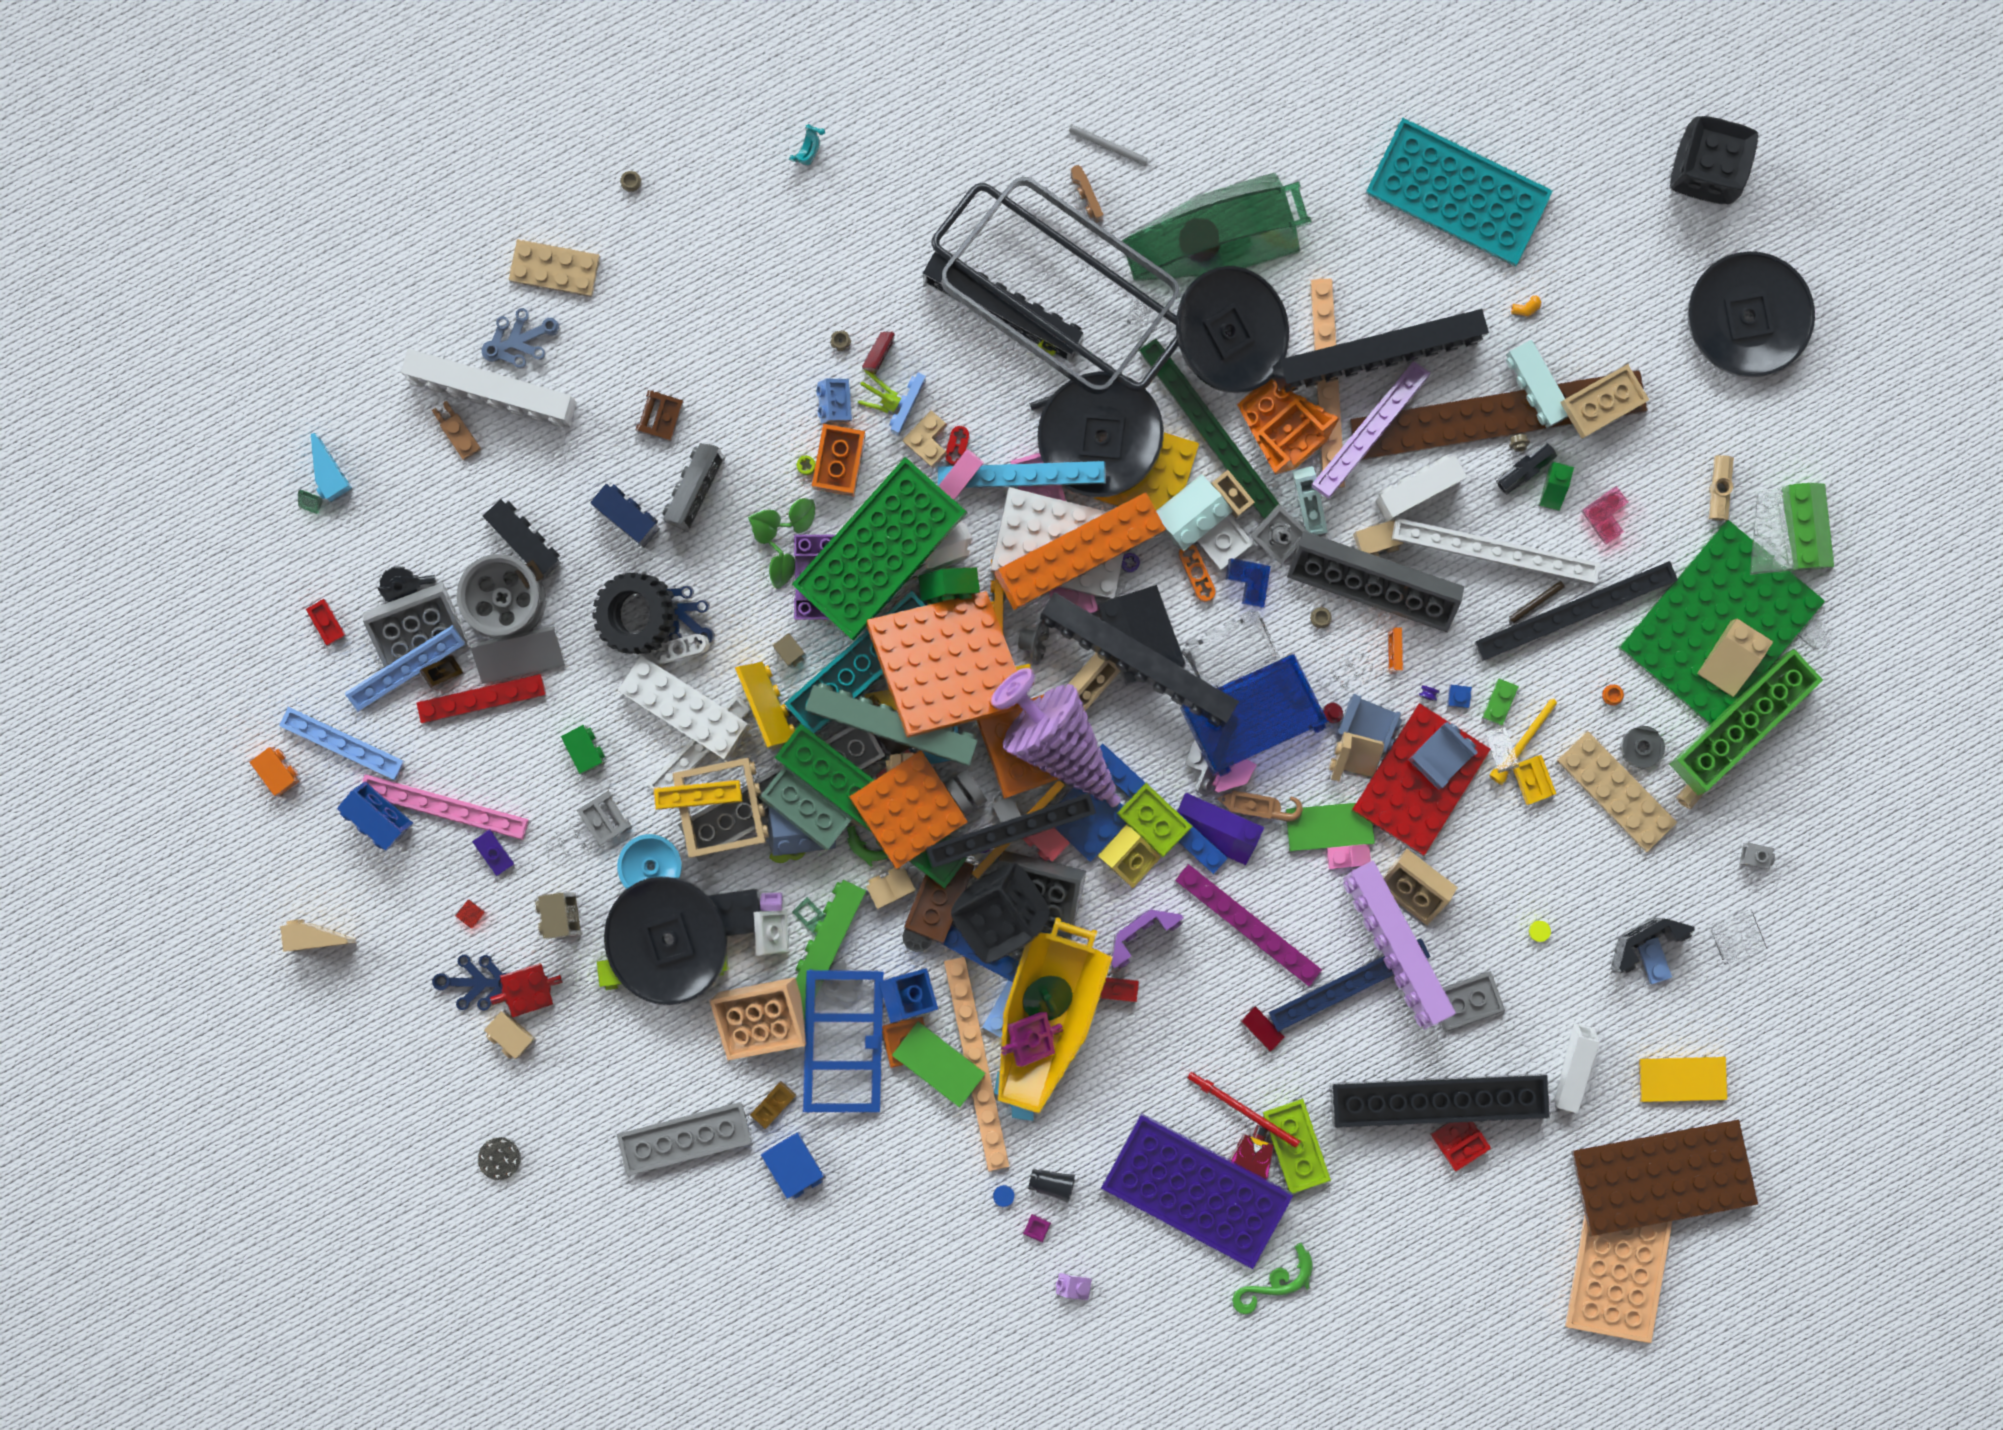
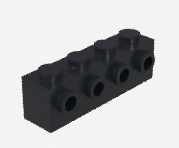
(520, 537)

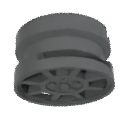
(915, 942)

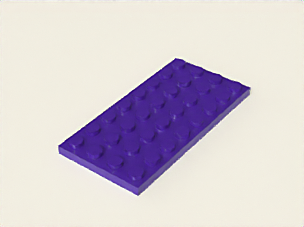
(1197, 1191)

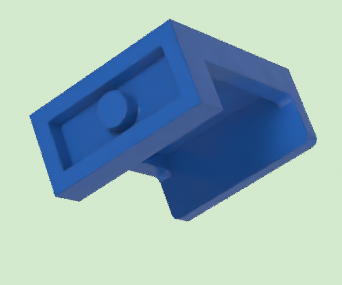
(793, 1166)

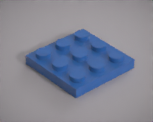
(1093, 832)

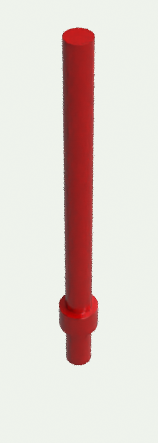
(1208, 1087)

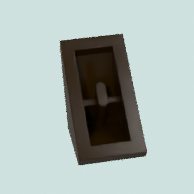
(441, 672)

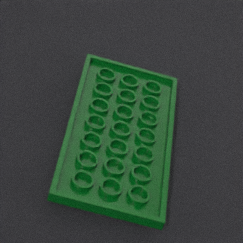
(879, 548)

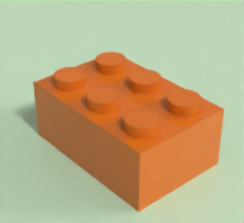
(838, 460)

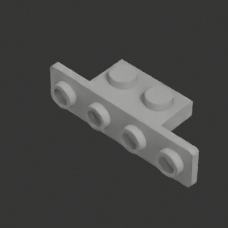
(1196, 760)

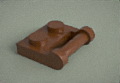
(666, 416)

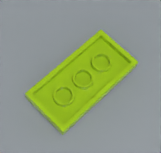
(1303, 1165)

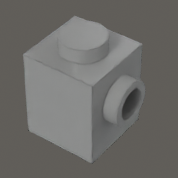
(1757, 856)

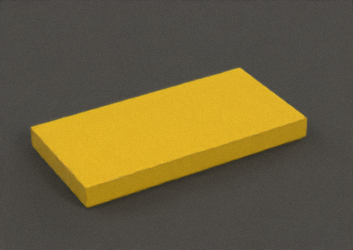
(1682, 1079)

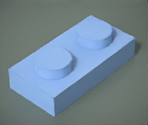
(1654, 961)

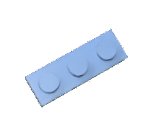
(907, 403)

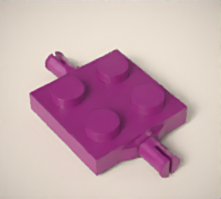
(1031, 1039)

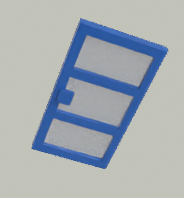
(843, 1041)

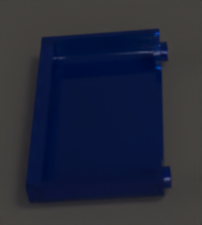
(1271, 709)

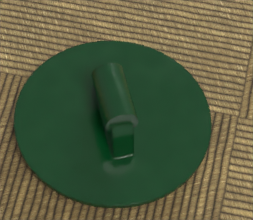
(1048, 995)

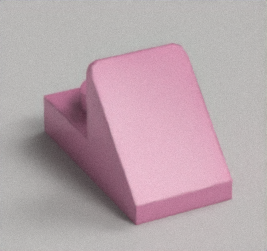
(1348, 856)

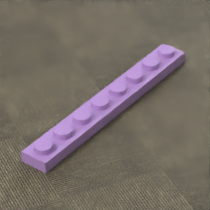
(1370, 430)

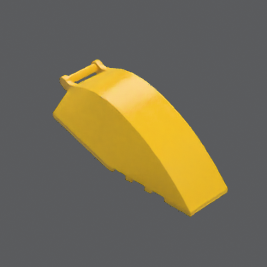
(1085, 972)

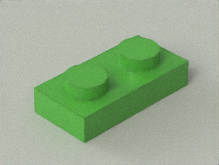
(1500, 702)

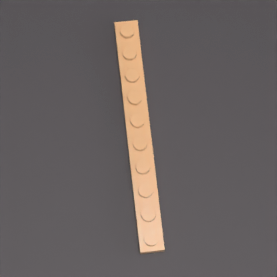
(1325, 337)
(974, 1051)

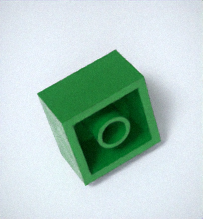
(949, 584)

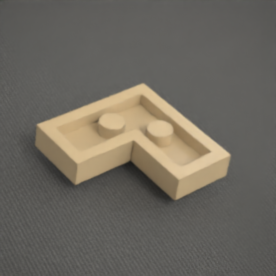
(922, 439)

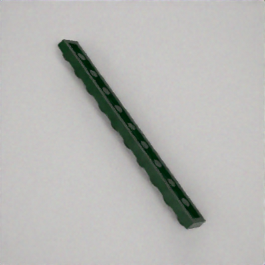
(1210, 429)

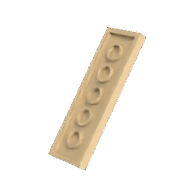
(1616, 791)

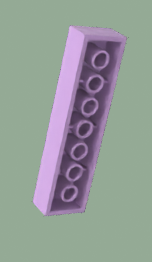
(1398, 945)

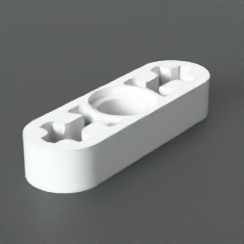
(688, 651)

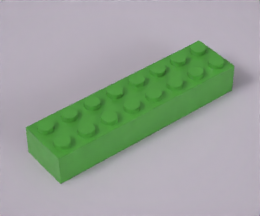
(1745, 722)

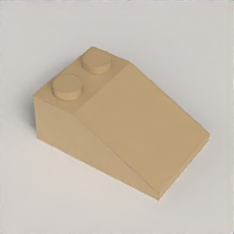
(1734, 657)
(302, 936)

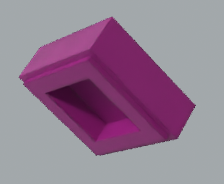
(1036, 1228)

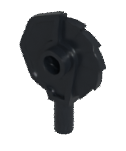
(401, 582)

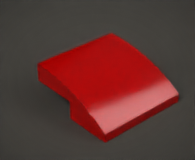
(1460, 1143)

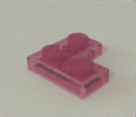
(1600, 514)

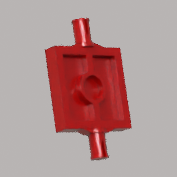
(526, 990)

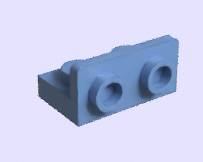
(834, 400)

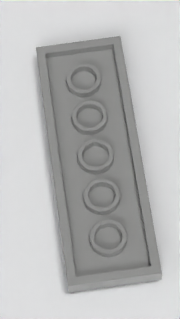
(684, 1138)

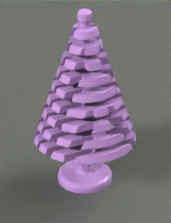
(1055, 735)

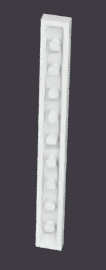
(1495, 551)

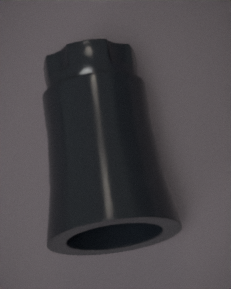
(1052, 1184)

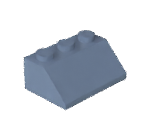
(786, 838)

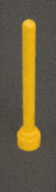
(1501, 777)

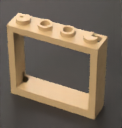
(757, 809)

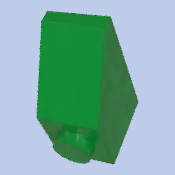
(1556, 486)

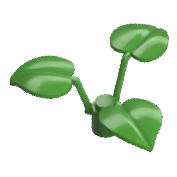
(765, 527)

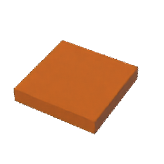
(1395, 653)
(895, 1034)

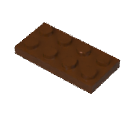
(933, 905)

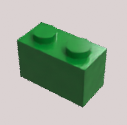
(583, 749)

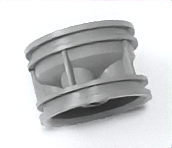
(471, 596)

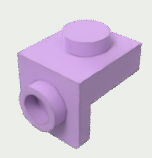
(1073, 1286)

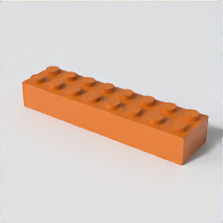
(1079, 551)

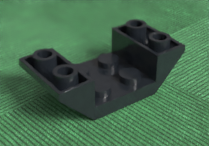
(1624, 955)

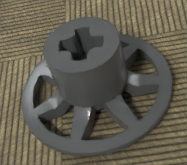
(1032, 641)

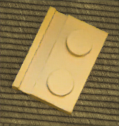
(1534, 780)

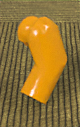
(1529, 308)

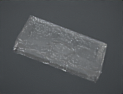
(1502, 750)

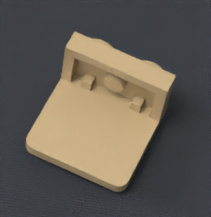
(1355, 755)

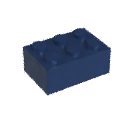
(625, 514)

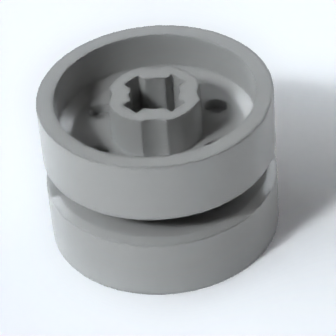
(965, 792)

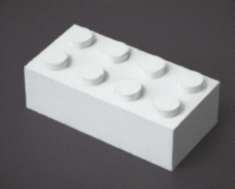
(1423, 487)

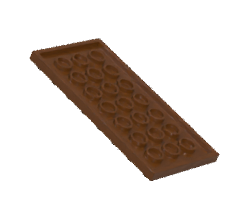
(1664, 1177)

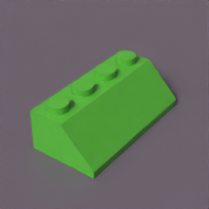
(1808, 526)

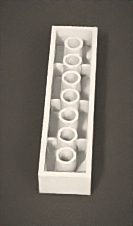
(488, 387)

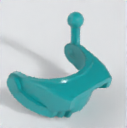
(811, 136)

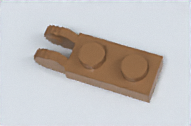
(1086, 192)
(457, 432)

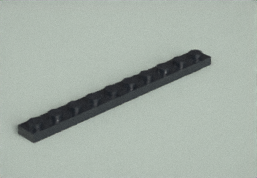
(1576, 611)

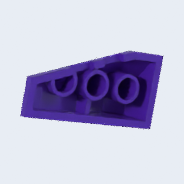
(1226, 831)

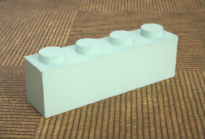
(1537, 382)

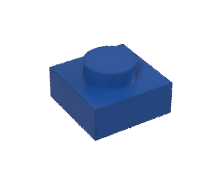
(1459, 696)

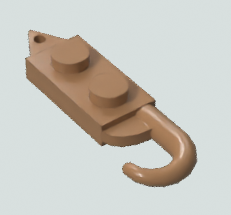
(1259, 806)

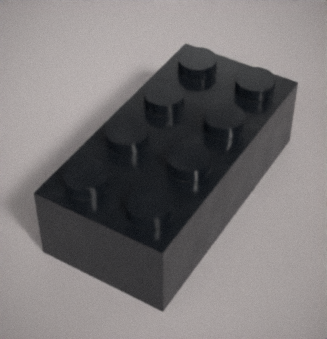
(738, 910)

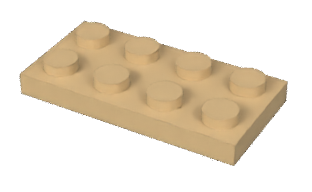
(554, 268)
(1604, 401)

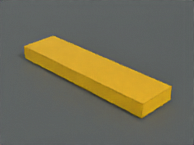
(697, 795)

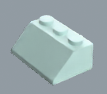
(1193, 512)

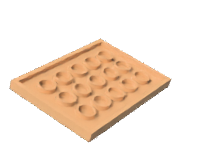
(1619, 1281)

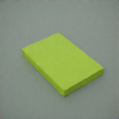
(1154, 820)

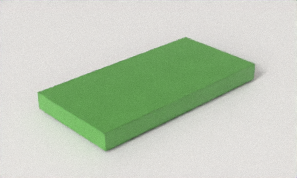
(1328, 827)
(938, 1064)

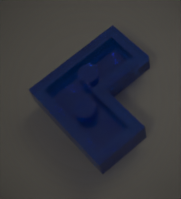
(1255, 579)

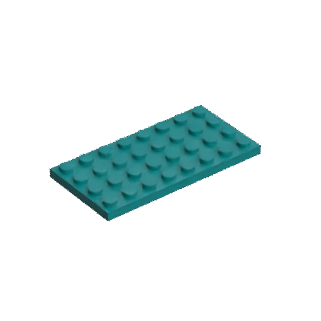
(1459, 192)

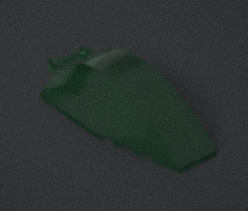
(1222, 228)

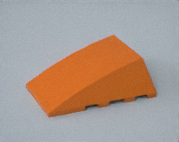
(1285, 425)

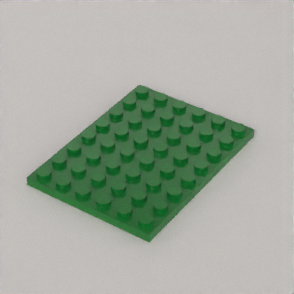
(1698, 608)

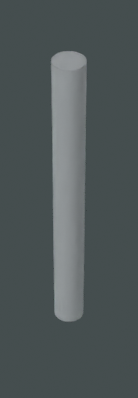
(1108, 144)

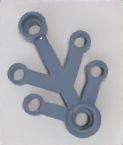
(517, 340)

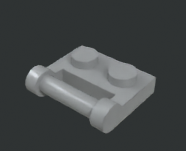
(598, 822)

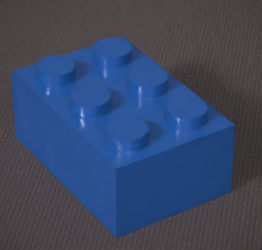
(374, 816)

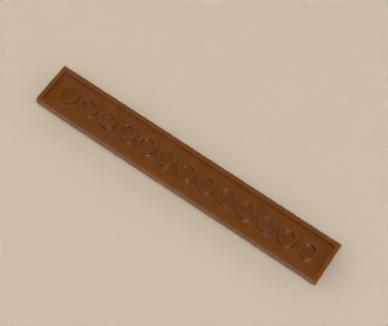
(1468, 421)

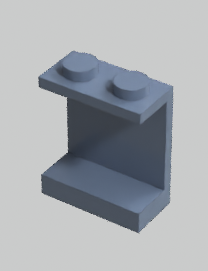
(1369, 721)
(1443, 755)

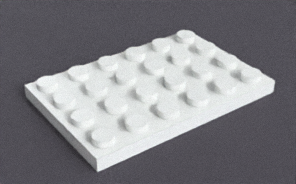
(1036, 520)

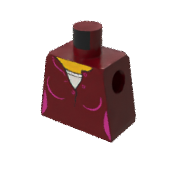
(1254, 1152)

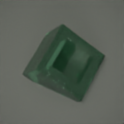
(309, 501)

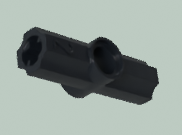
(1526, 468)

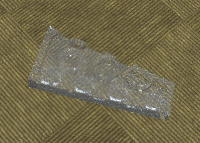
(1770, 539)

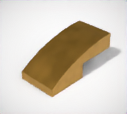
(773, 1105)

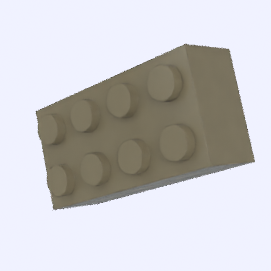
(558, 915)

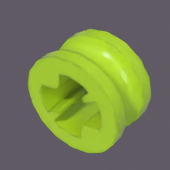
(800, 467)

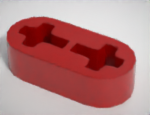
(952, 444)

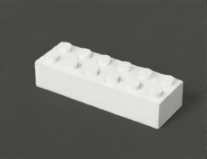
(684, 708)

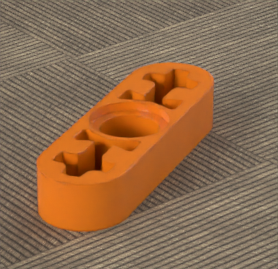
(1197, 589)

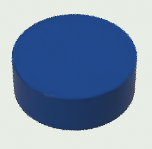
(1003, 1195)

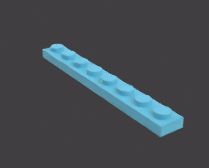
(1034, 474)

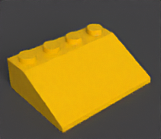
(765, 704)

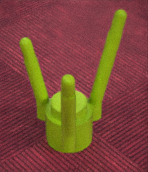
(889, 400)

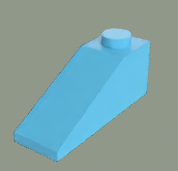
(327, 473)

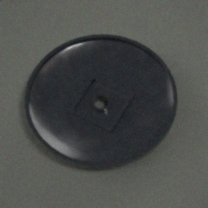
(1780, 308)
(1257, 322)
(1129, 417)
(638, 945)

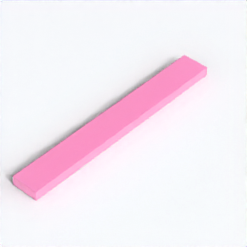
(449, 808)

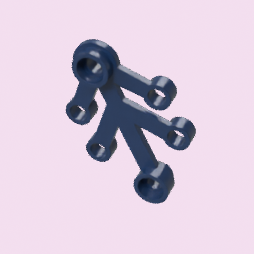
(684, 617)
(478, 983)

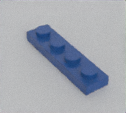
(1004, 967)

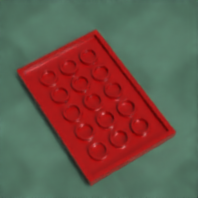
(1402, 798)

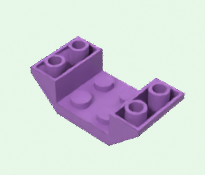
(805, 550)
(1165, 919)

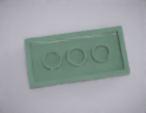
(805, 808)

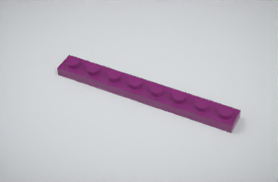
(1248, 925)

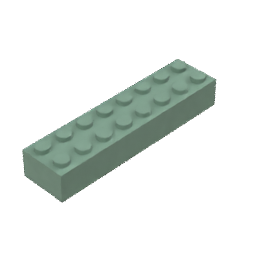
(887, 724)

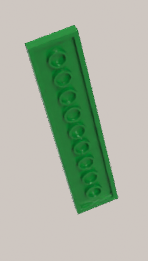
(838, 780)

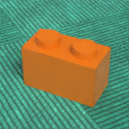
(275, 771)

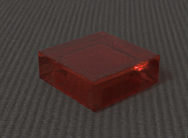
(470, 914)

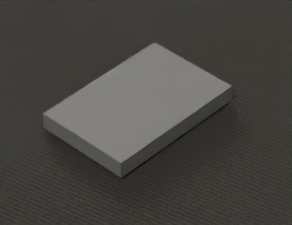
(1472, 1000)

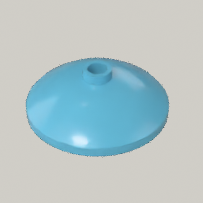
(642, 850)

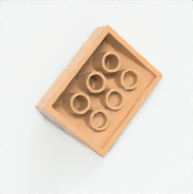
(759, 1018)

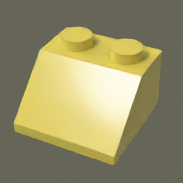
(1129, 856)

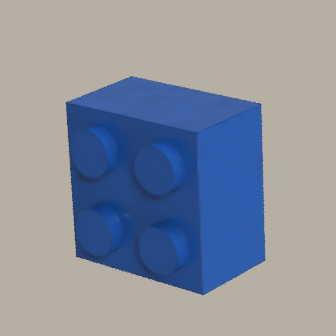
(908, 995)

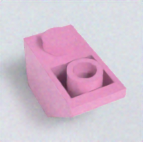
(1239, 776)

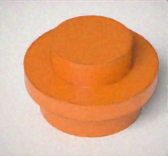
(1612, 694)

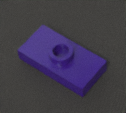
(493, 852)

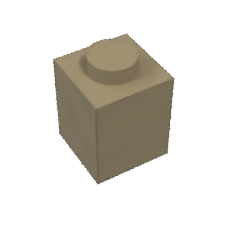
(789, 650)

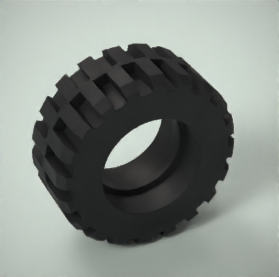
(609, 613)

